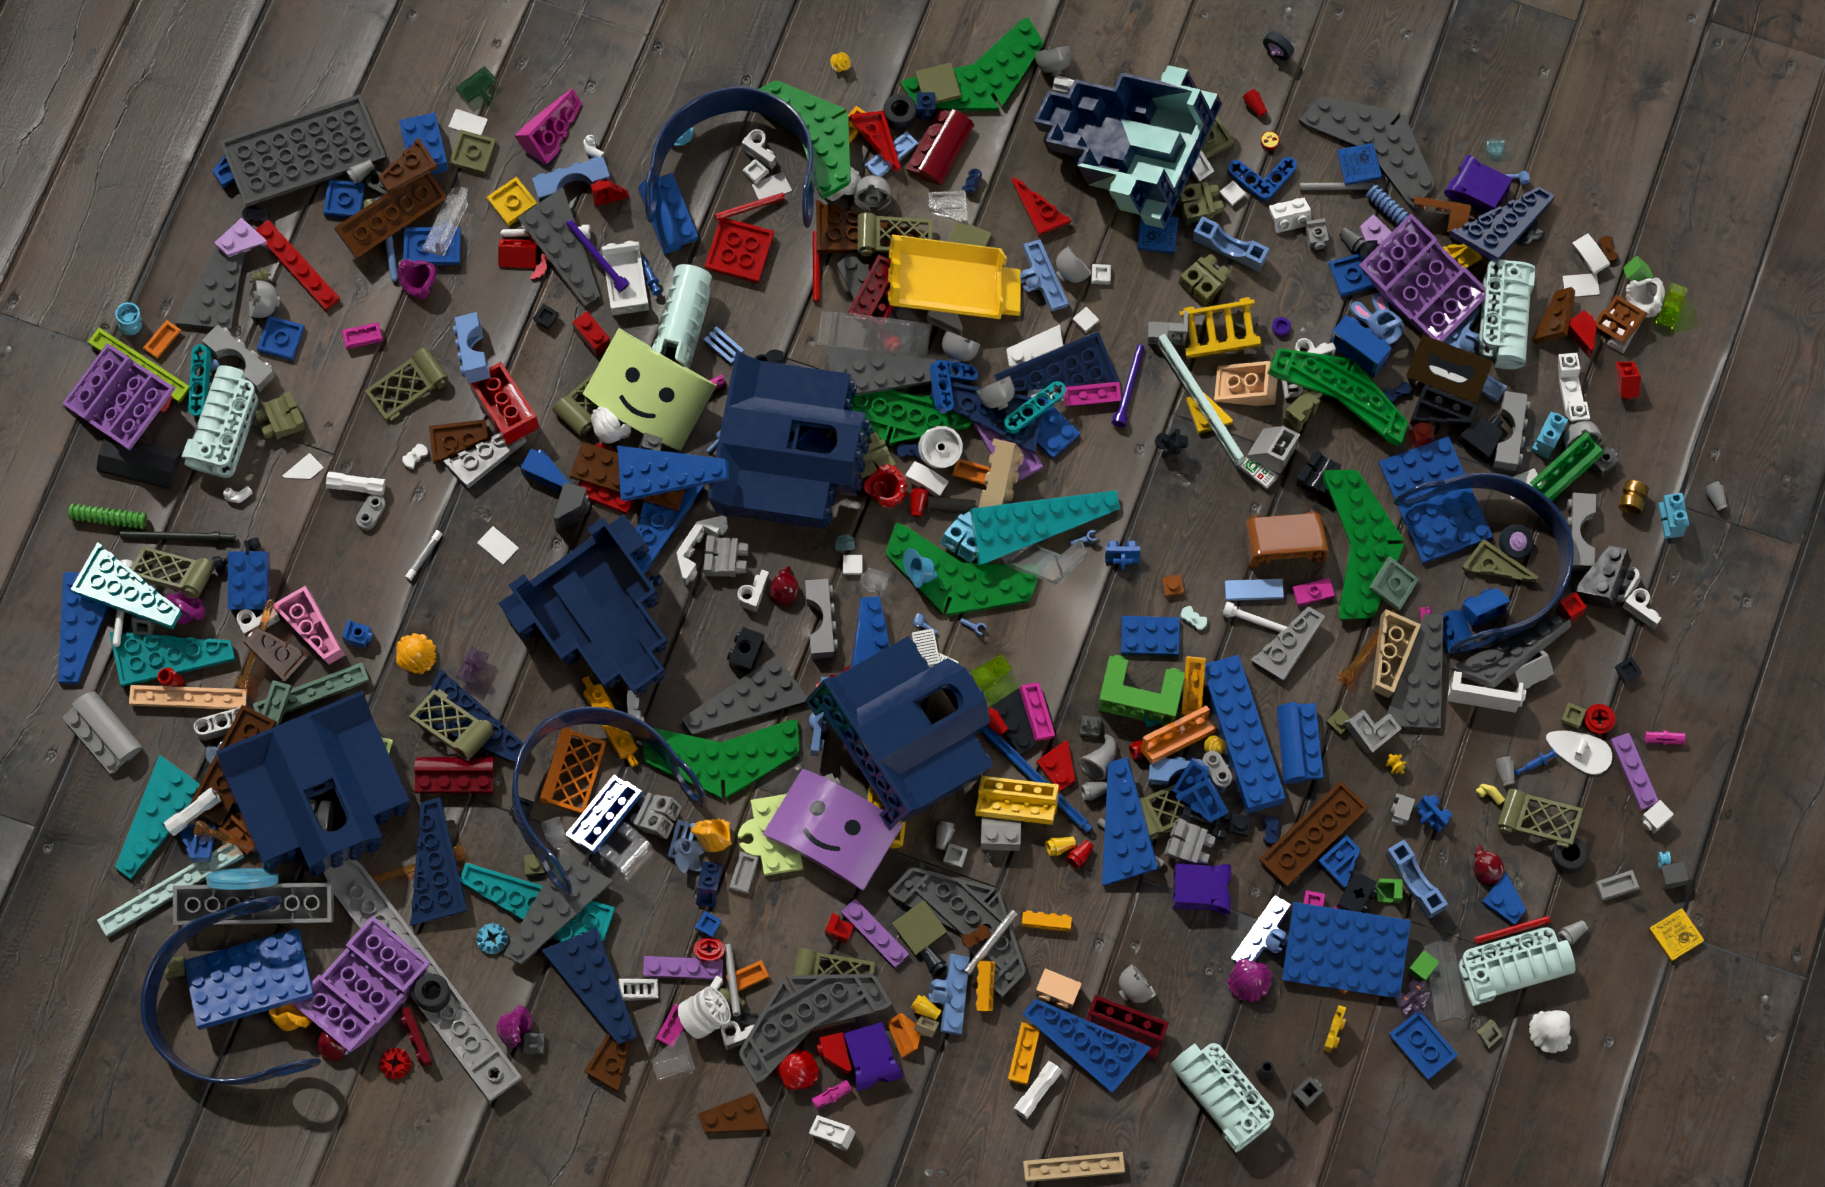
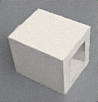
(1656, 817)

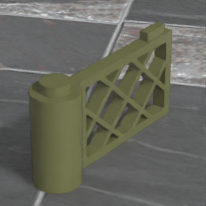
(870, 230)
(429, 372)
(573, 412)
(194, 576)
(472, 737)
(1515, 810)
(1152, 821)
(808, 963)

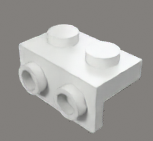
(1290, 214)

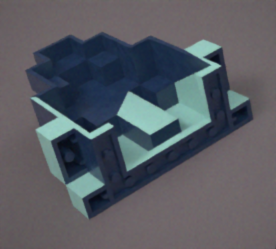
(1133, 136)

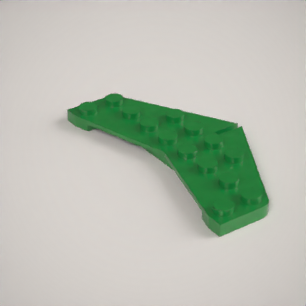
(993, 74)
(829, 135)
(1352, 388)
(905, 414)
(1367, 534)
(966, 584)
(734, 761)

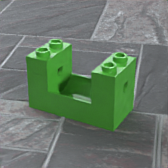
(1135, 702)

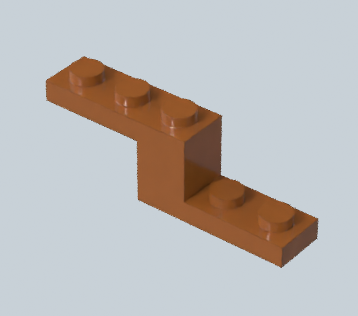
(1458, 213)

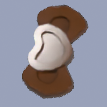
(1607, 248)
(975, 937)

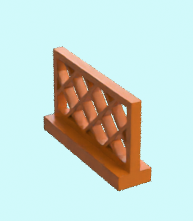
(556, 765)

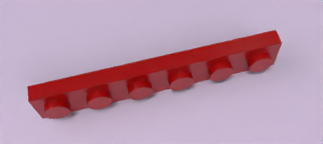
(298, 266)

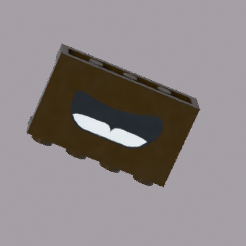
(1449, 369)

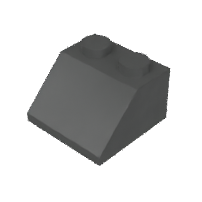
(571, 506)

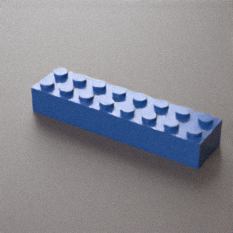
(1243, 735)

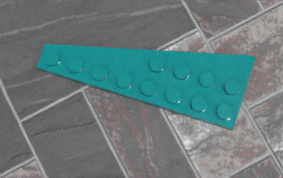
(1013, 526)
(518, 896)

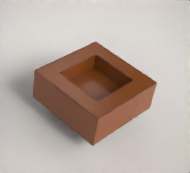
(1172, 586)

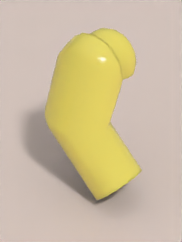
(1491, 791)

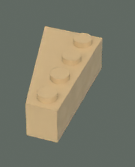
(1003, 474)

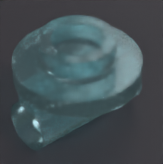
(1495, 146)
(844, 542)

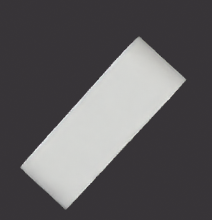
(212, 722)

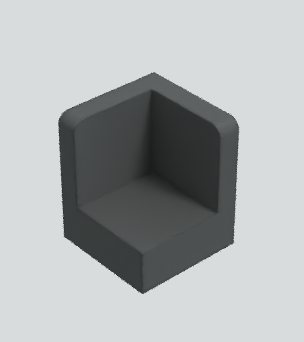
(1674, 875)

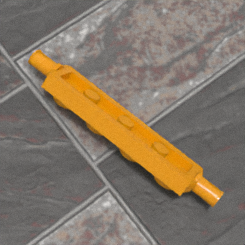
(620, 739)

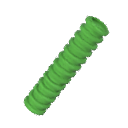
(107, 516)

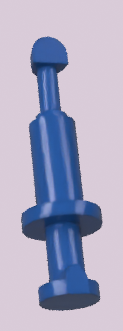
(652, 280)
(1538, 761)

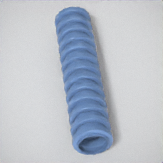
(1385, 203)

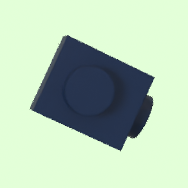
(925, 105)

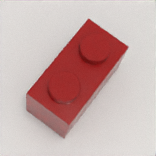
(591, 333)

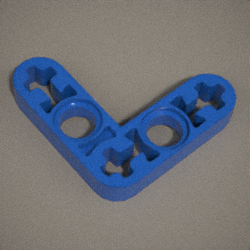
(1265, 183)
(941, 373)

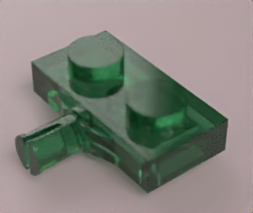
(477, 85)

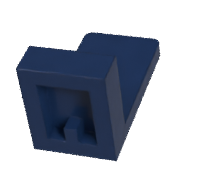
(708, 884)

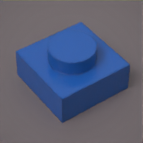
(708, 924)

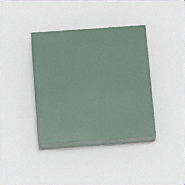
(1393, 583)

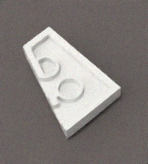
(1034, 346)

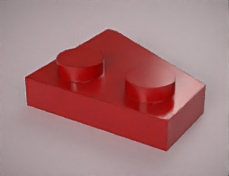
(607, 192)
(1058, 766)

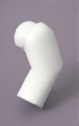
(590, 147)
(237, 497)

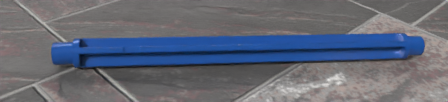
(1034, 776)

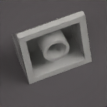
(1533, 671)
(1000, 834)

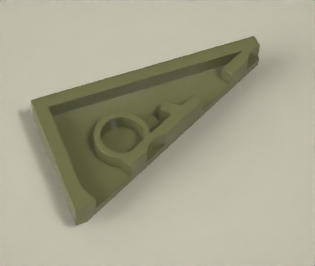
(1492, 561)

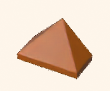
(903, 1034)

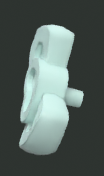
(1193, 618)

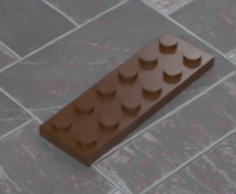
(389, 214)
(601, 469)
(245, 725)
(1313, 834)

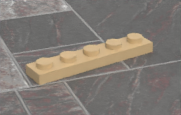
(1073, 1167)

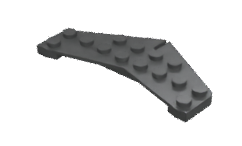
(1394, 144)
(963, 908)
(814, 1003)

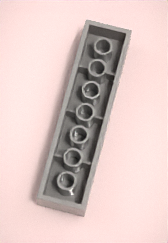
(300, 903)

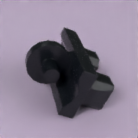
(1171, 443)

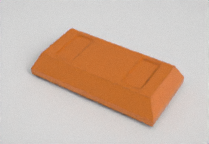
(162, 339)
(970, 471)
(751, 975)

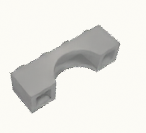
(223, 344)
(1508, 452)
(1582, 508)
(818, 596)

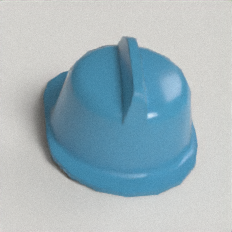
(918, 568)

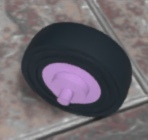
(1278, 46)
(1516, 541)

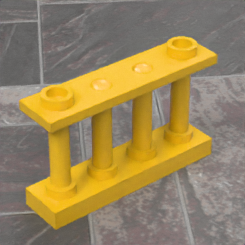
(1232, 342)

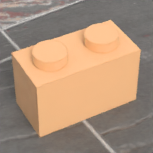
(1058, 989)

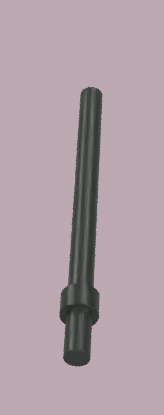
(214, 537)

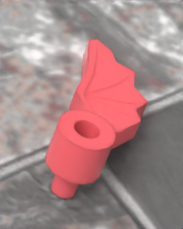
(540, 269)

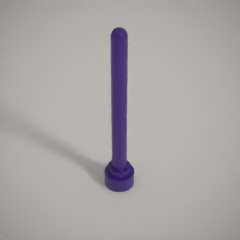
(619, 282)
(1120, 418)

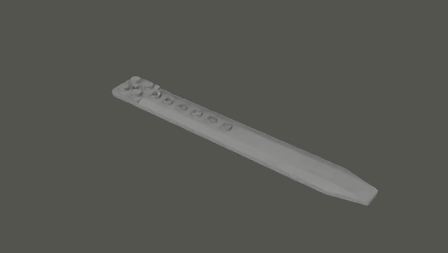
(456, 1021)

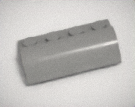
(102, 731)

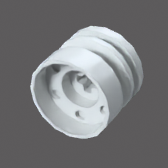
(704, 1012)

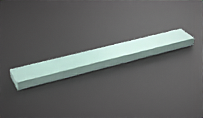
(1200, 399)
(163, 892)

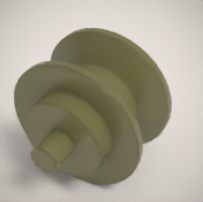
(262, 275)

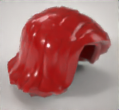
(886, 486)
(798, 1070)

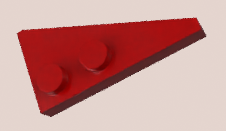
(876, 131)
(1041, 214)

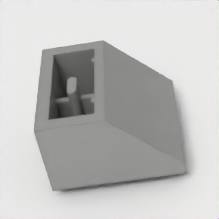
(1274, 447)

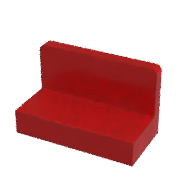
(517, 253)

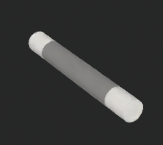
(423, 555)

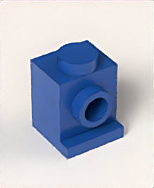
(357, 640)

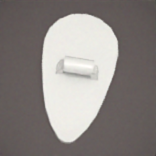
(1581, 751)

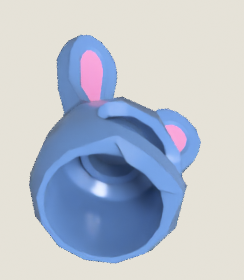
(1383, 322)

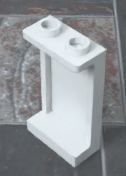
(627, 263)
(1484, 696)

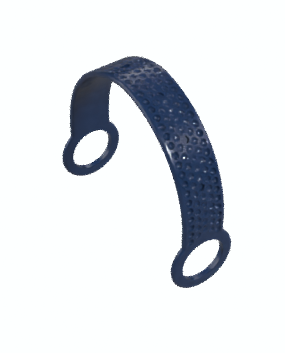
(721, 102)
(1535, 500)
(599, 716)
(152, 983)

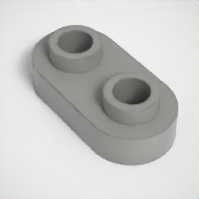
(371, 511)
(1629, 585)
(1216, 769)

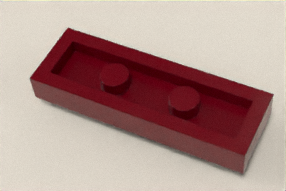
(415, 1037)

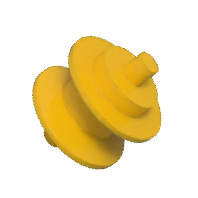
(840, 62)
(1216, 744)
(1396, 764)

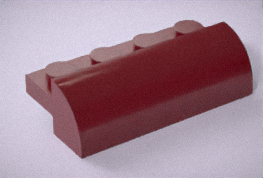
(940, 146)
(873, 294)
(454, 775)
(1129, 1023)

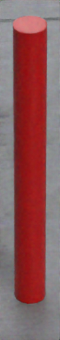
(749, 206)
(816, 269)
(1512, 930)

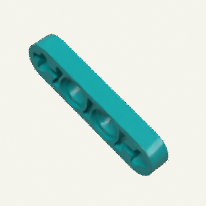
(196, 381)
(1035, 407)

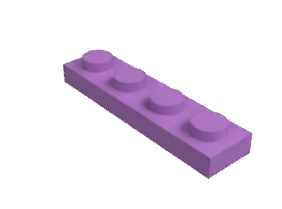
(1634, 771)
(875, 933)
(681, 968)

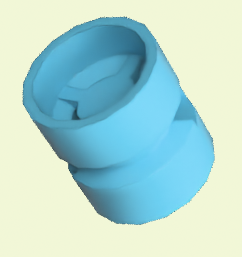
(128, 318)

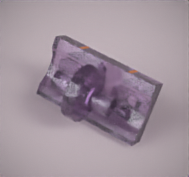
(472, 666)
(1415, 999)

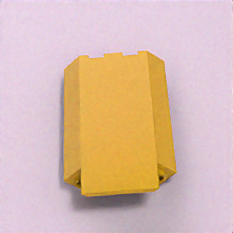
(952, 278)

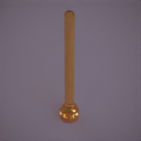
(1347, 674)
(245, 680)
(202, 829)
(459, 855)

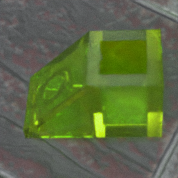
(1672, 305)
(991, 672)

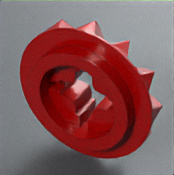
(1606, 714)
(715, 945)
(400, 1070)

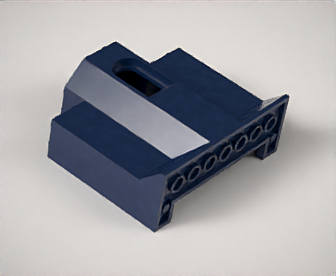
(765, 469)
(892, 738)
(275, 775)

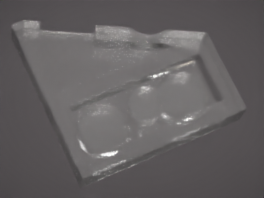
(949, 205)
(673, 1058)

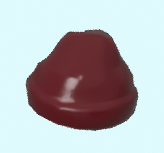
(784, 587)
(1487, 866)
(330, 1048)

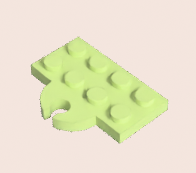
(774, 857)

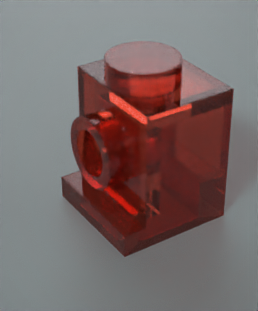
(1421, 434)

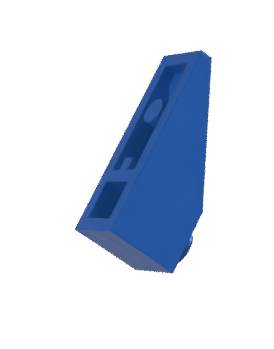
(542, 469)

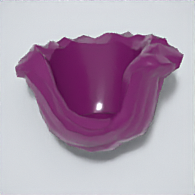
(417, 277)
(190, 608)
(1249, 980)
(513, 1025)

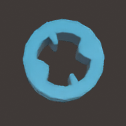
(1664, 859)

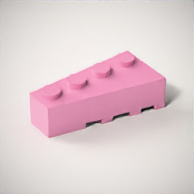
(307, 619)

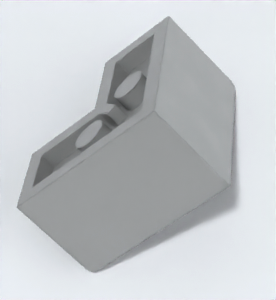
(1174, 331)
(1371, 735)

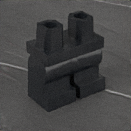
(1312, 477)

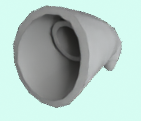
(1096, 763)

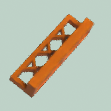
(1177, 735)

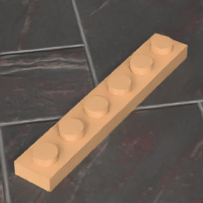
(187, 697)

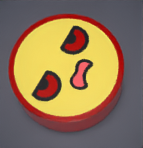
(1269, 140)

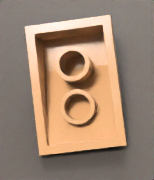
(1245, 384)

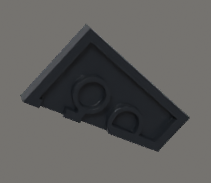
(1015, 717)

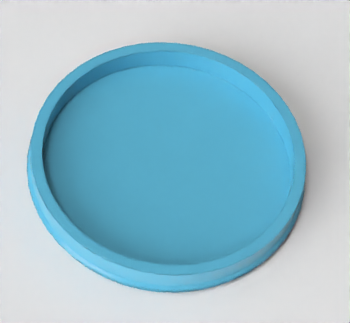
(242, 878)

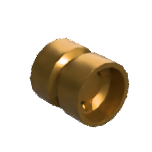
(1633, 497)

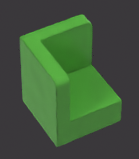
(1637, 270)
(1389, 890)
(1423, 967)

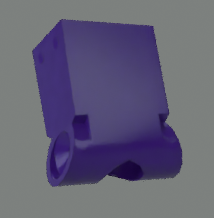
(1478, 185)
(1202, 887)
(871, 1056)

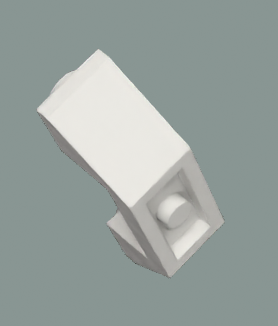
(1570, 387)
(712, 526)

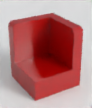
(1571, 607)
(838, 929)

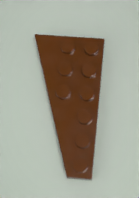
(839, 230)

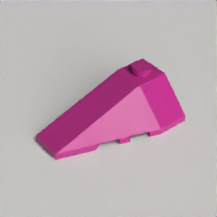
(545, 131)

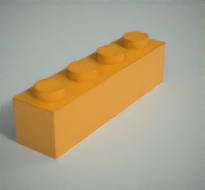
(1046, 921)
(985, 985)

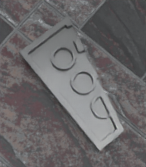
(477, 462)
(1289, 644)

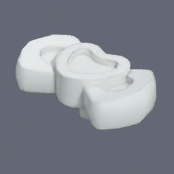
(414, 456)

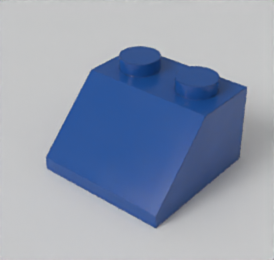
(1485, 606)

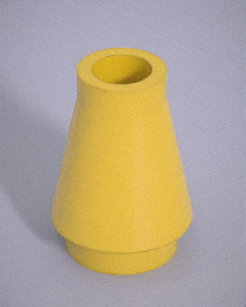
(1057, 846)
(925, 1007)

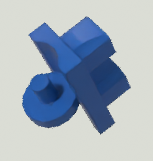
(1122, 554)
(1431, 814)

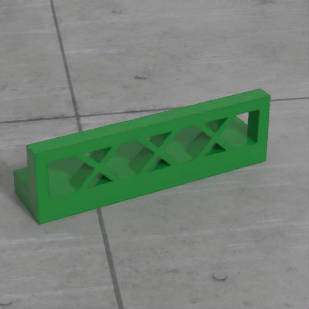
(1568, 469)

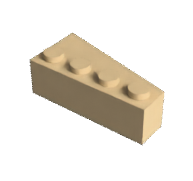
(1393, 648)

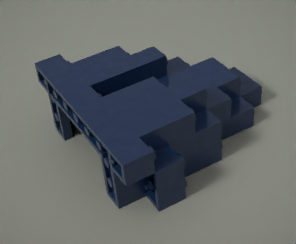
(596, 607)

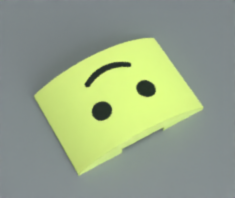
(649, 390)

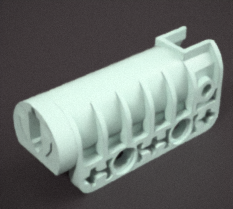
(684, 313)
(1508, 315)
(219, 422)
(1514, 967)
(1222, 1095)

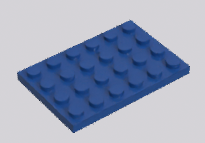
(1444, 521)
(1346, 950)
(248, 978)

